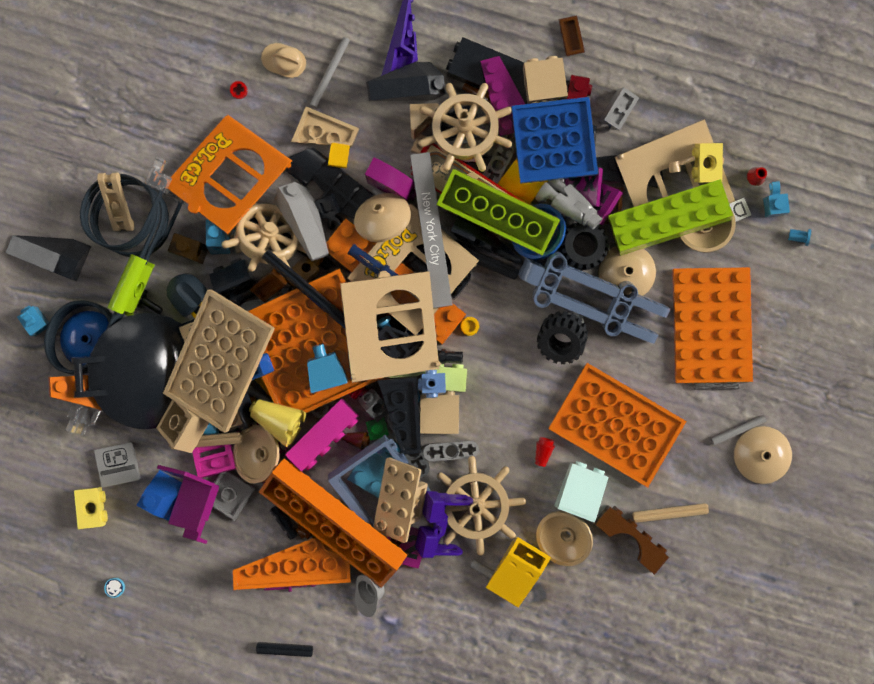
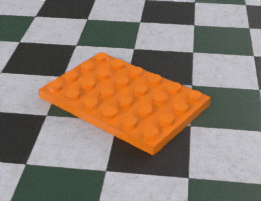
(712, 325)
(617, 425)

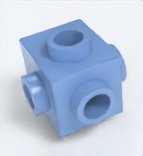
(437, 378)

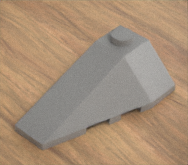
(303, 218)

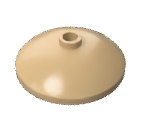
(382, 217)
(711, 239)
(643, 269)
(750, 452)
(256, 454)
(561, 547)

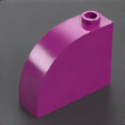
(390, 180)

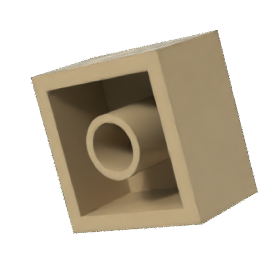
(181, 427)

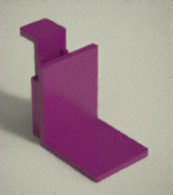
(192, 503)

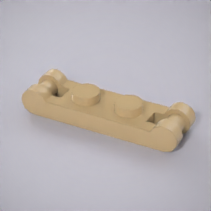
(115, 202)

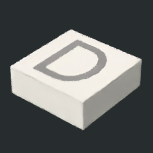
(740, 209)

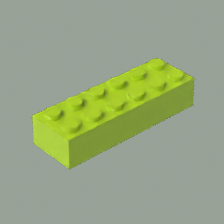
(498, 211)
(670, 217)

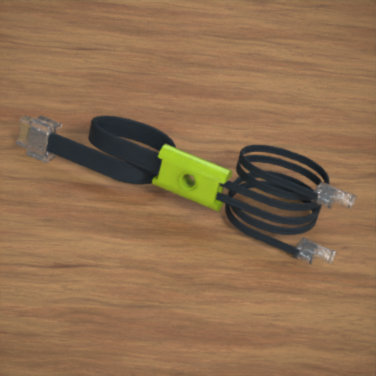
(133, 277)

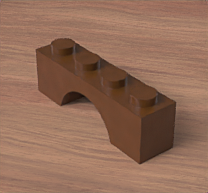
(649, 555)

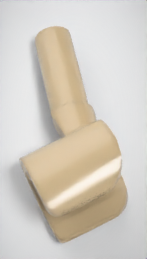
(675, 166)

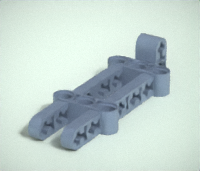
(535, 274)

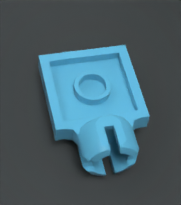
(370, 472)

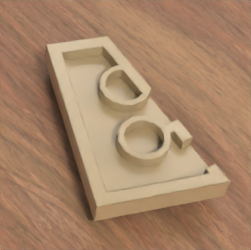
(323, 130)

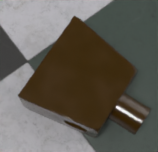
(187, 248)
(306, 262)

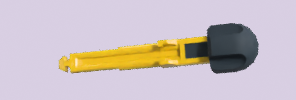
(187, 296)

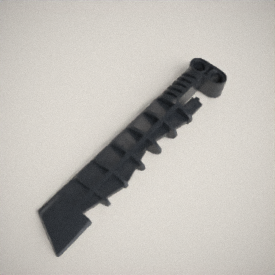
(349, 195)

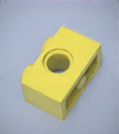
(714, 153)
(85, 518)

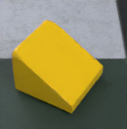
(338, 155)

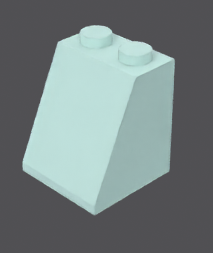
(582, 491)

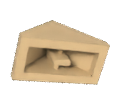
(419, 121)

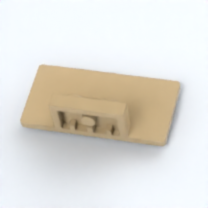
(399, 500)

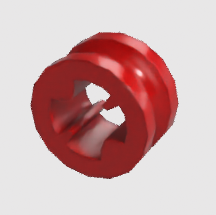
(234, 86)

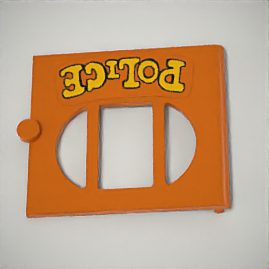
(220, 144)

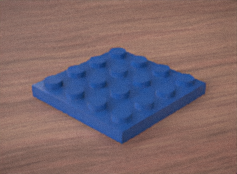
(554, 140)

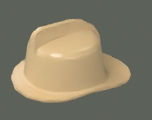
(283, 60)

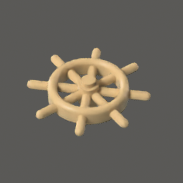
(465, 126)
(267, 235)
(479, 506)

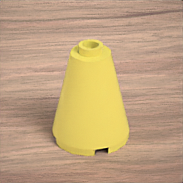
(278, 420)

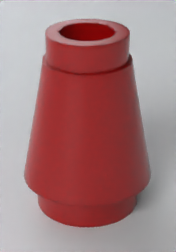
(753, 177)
(544, 449)

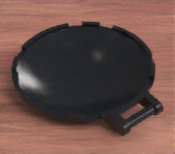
(132, 369)

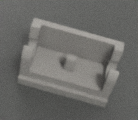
(618, 109)

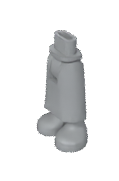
(569, 202)

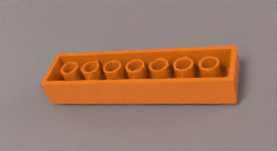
(346, 236)
(333, 523)

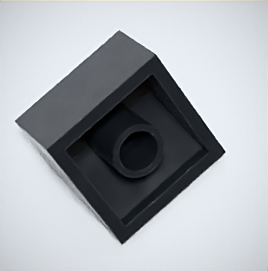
(231, 277)

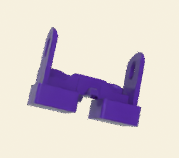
(434, 512)

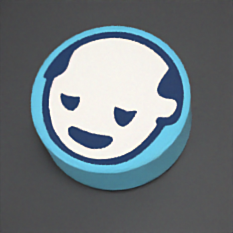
(114, 587)

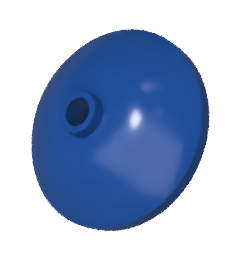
(555, 241)
(78, 326)

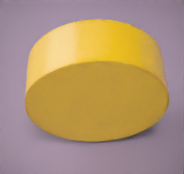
(469, 326)

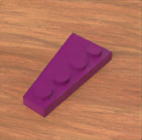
(501, 91)

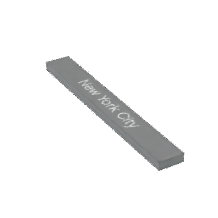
(431, 229)

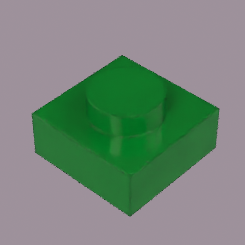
(377, 429)

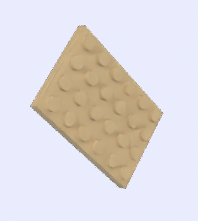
(218, 360)

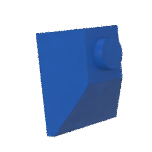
(160, 495)

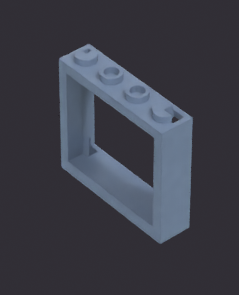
(342, 489)

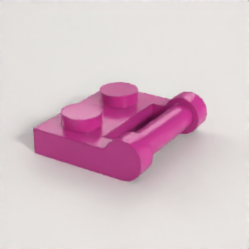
(214, 463)

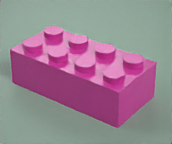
(321, 435)

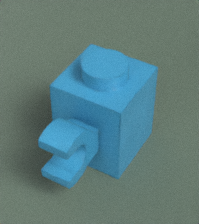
(776, 203)
(33, 320)

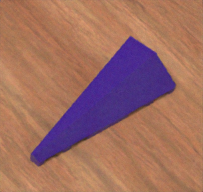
(403, 42)

